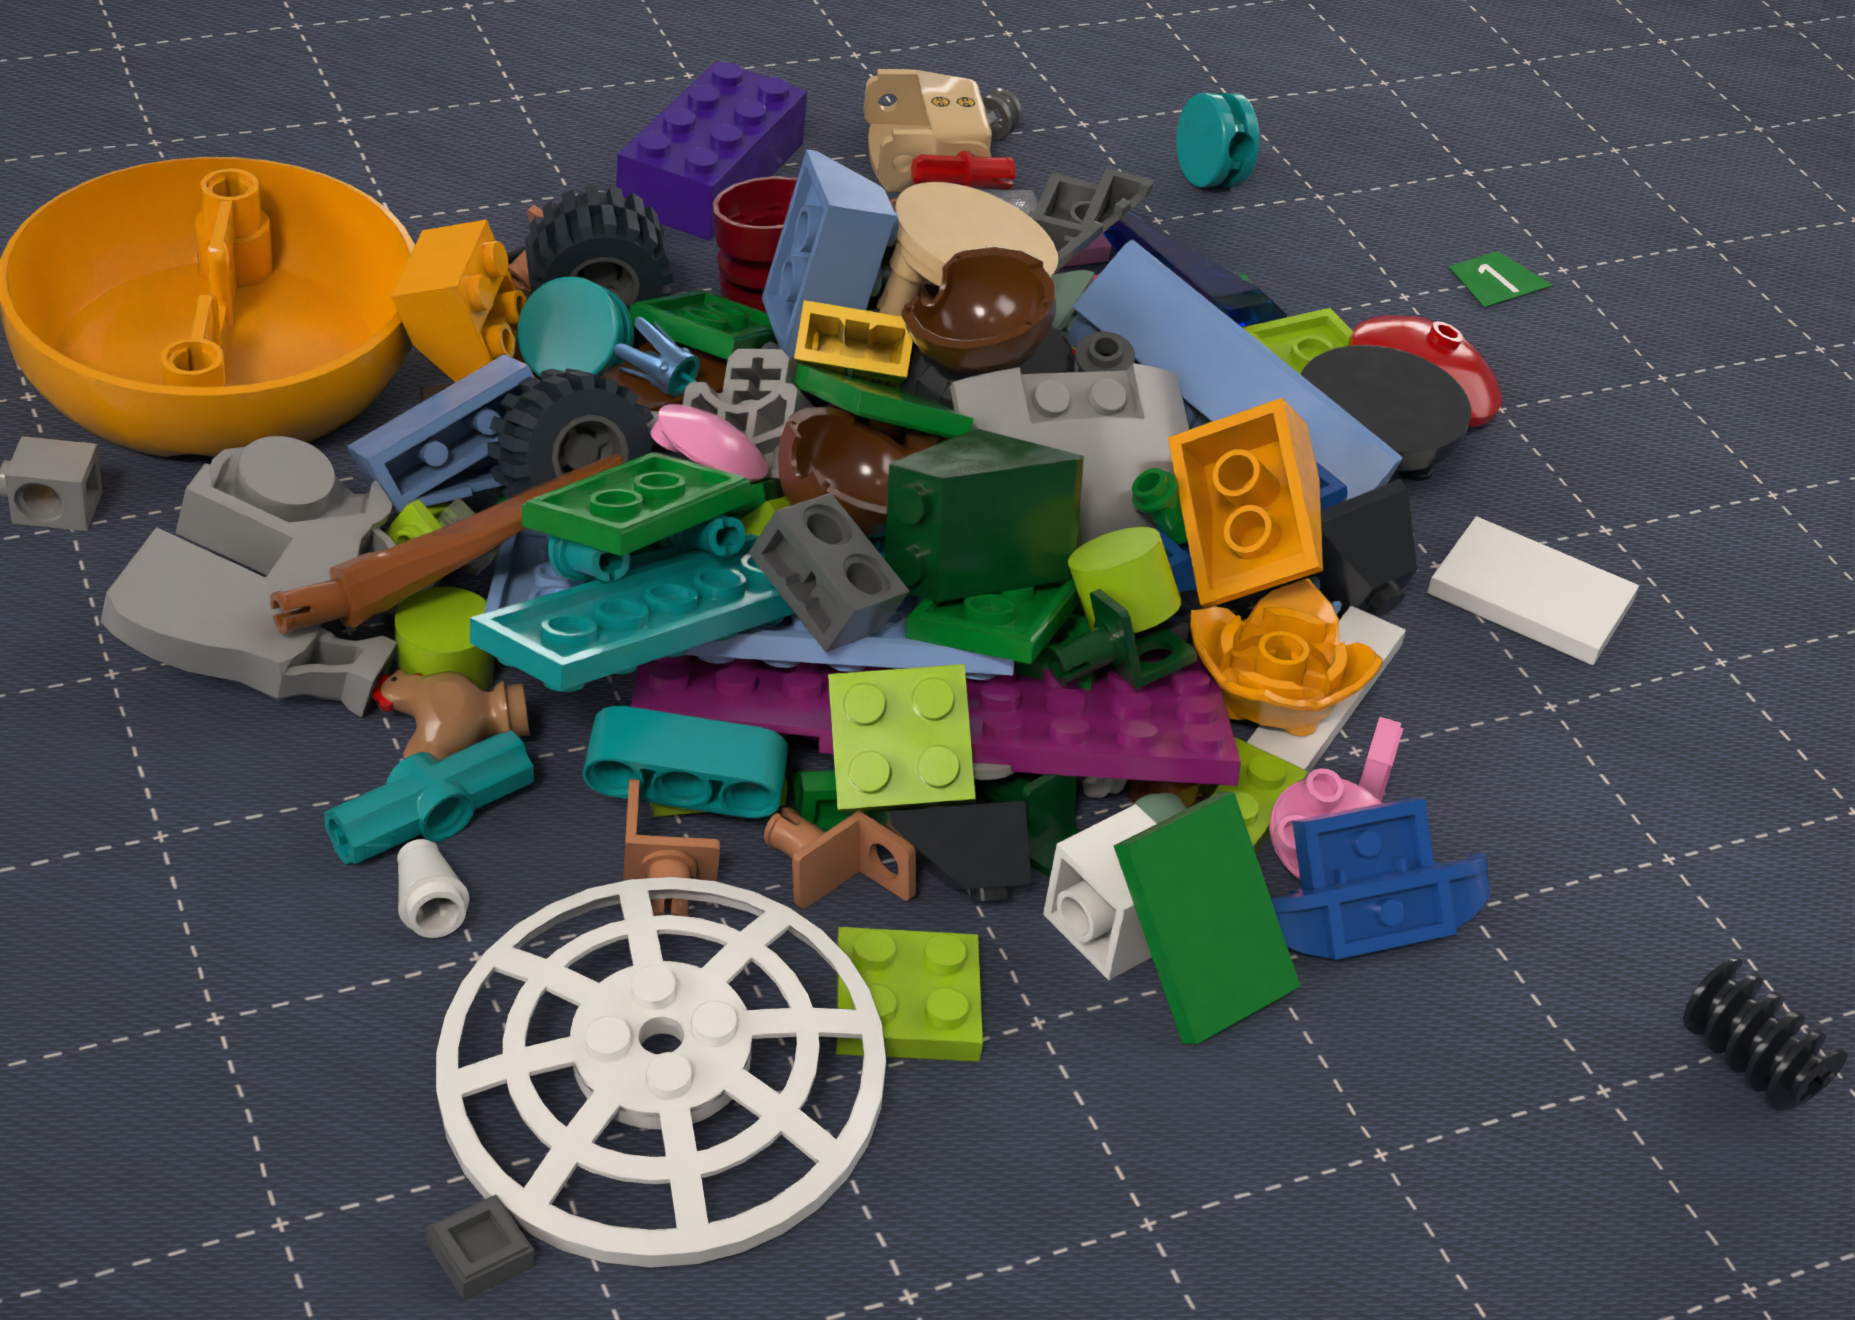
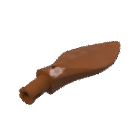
(388, 576)

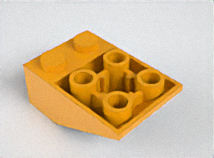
(460, 299)

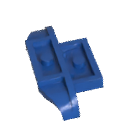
(1375, 883)

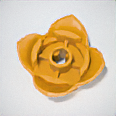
(1282, 660)

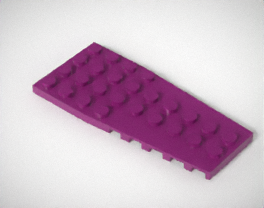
(1152, 733)

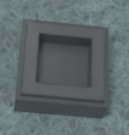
(479, 1246)

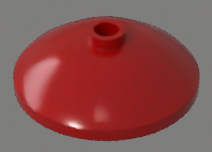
(1443, 347)

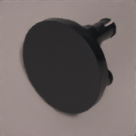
(1398, 399)

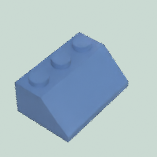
(827, 245)

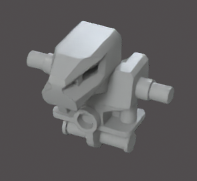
(754, 399)

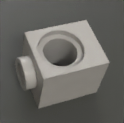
(52, 483)

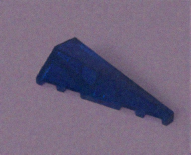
(1224, 289)

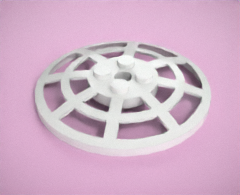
(665, 1088)

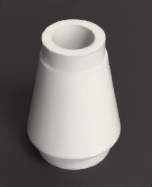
(429, 891)

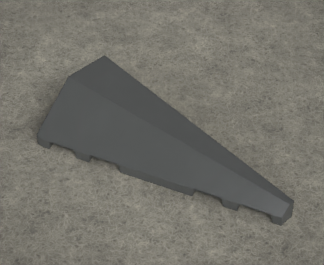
(1080, 211)

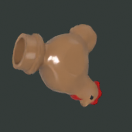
(452, 710)

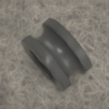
(1008, 107)

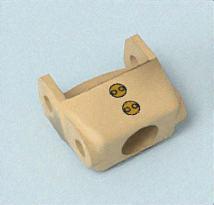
(929, 117)

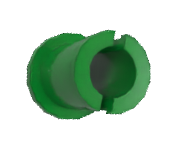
(1158, 495)

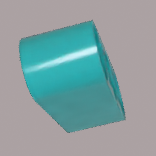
(686, 761)

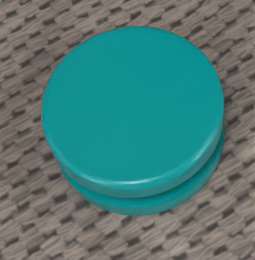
(1217, 140)
(573, 327)

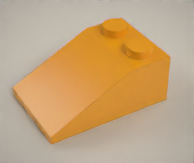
(1249, 501)

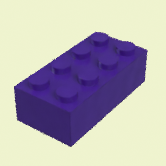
(711, 137)

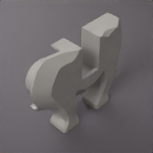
(284, 517)

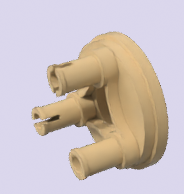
(947, 219)

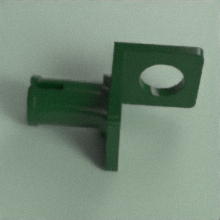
(1114, 645)
(1048, 810)

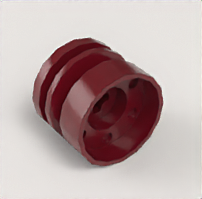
(747, 232)

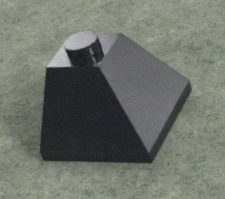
(1367, 550)
(968, 845)

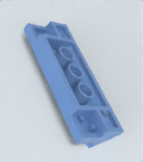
(1221, 363)

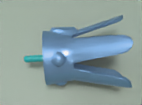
(668, 371)

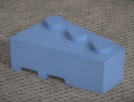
(441, 443)

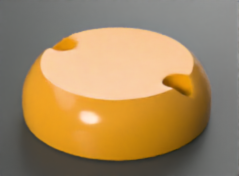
(207, 303)

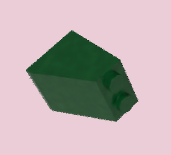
(982, 516)

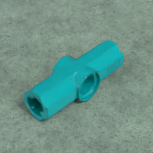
(428, 797)

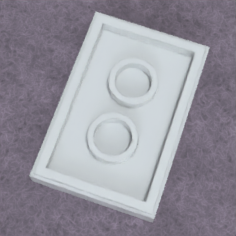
(1533, 590)

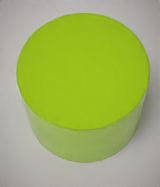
(1132, 571)
(435, 635)

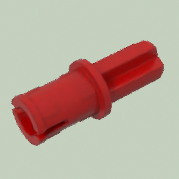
(964, 170)

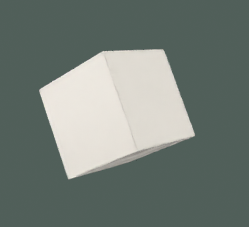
(1091, 898)

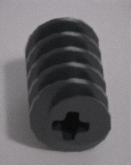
(1757, 1040)

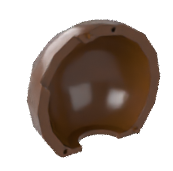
(986, 313)
(837, 454)

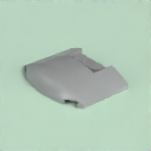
(1106, 416)

